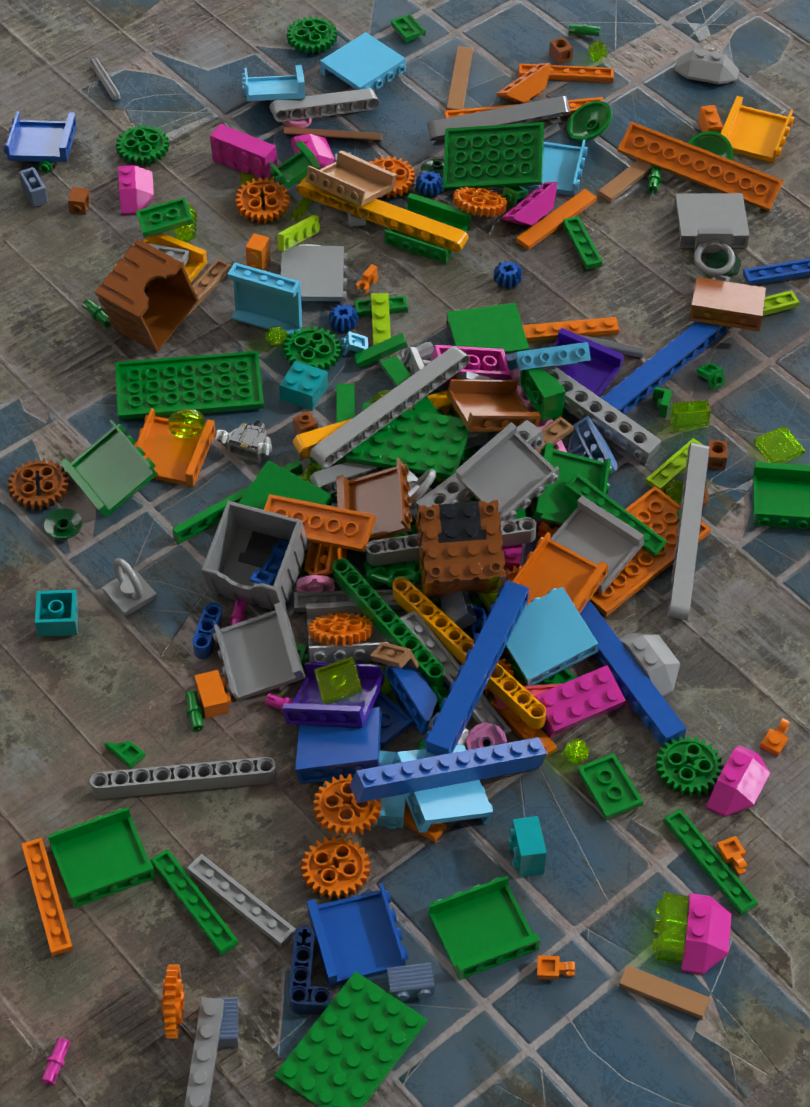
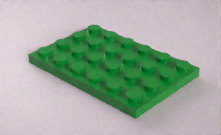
(493, 156)
(418, 440)
(351, 1046)

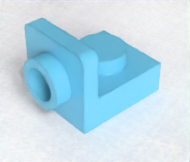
(353, 342)

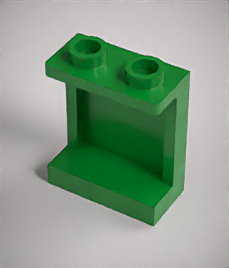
(295, 167)

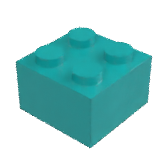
(303, 385)
(56, 613)
(528, 846)

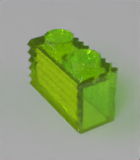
(690, 414)

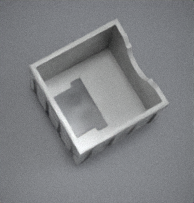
(246, 543)

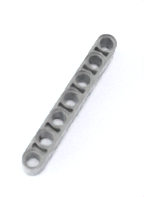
(324, 105)

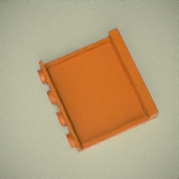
(175, 458)
(558, 566)

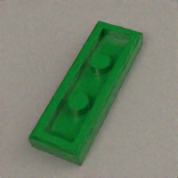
(396, 305)
(381, 350)

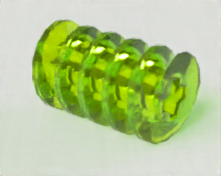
(188, 232)

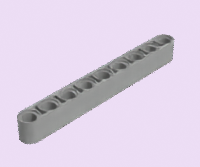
(513, 114)
(406, 547)
(152, 776)

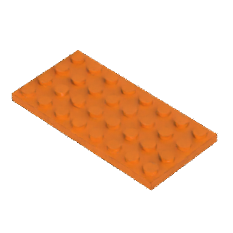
(659, 514)

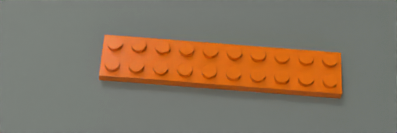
(699, 165)

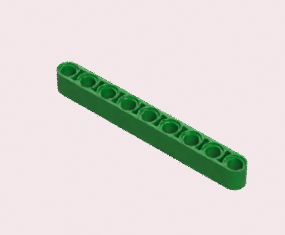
(357, 588)

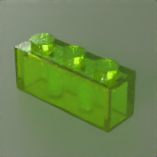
(670, 928)

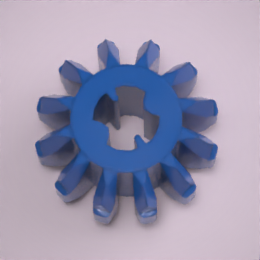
(429, 184)
(507, 274)
(343, 318)

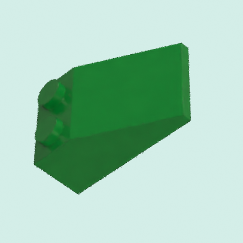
(543, 392)

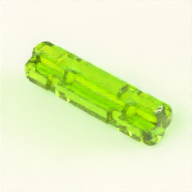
(301, 208)

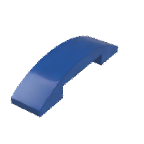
(270, 569)

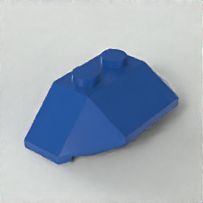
(412, 694)

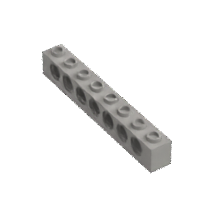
(607, 419)
(455, 492)

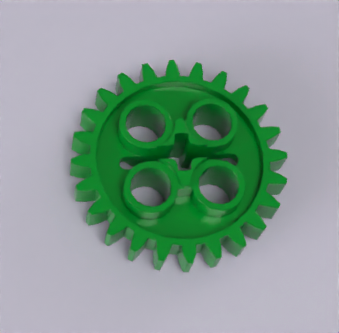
(311, 35)
(142, 145)
(312, 348)
(689, 765)

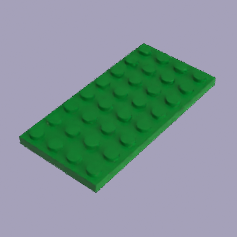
(189, 382)

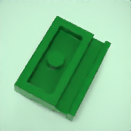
(408, 28)

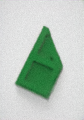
(126, 752)

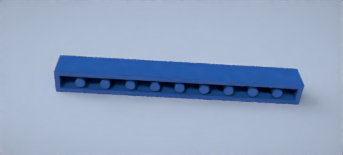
(663, 365)
(477, 669)
(632, 681)
(447, 769)

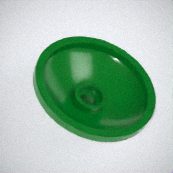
(589, 121)
(714, 143)

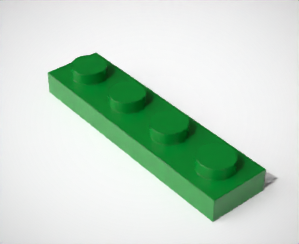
(582, 243)

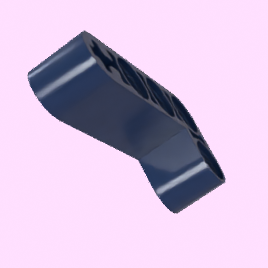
(304, 969)

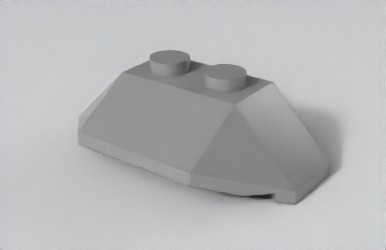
(707, 67)
(654, 659)

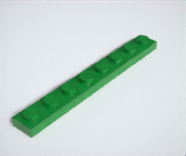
(214, 513)

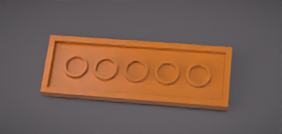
(326, 523)

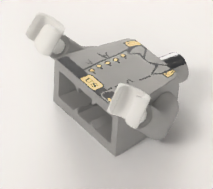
(247, 441)

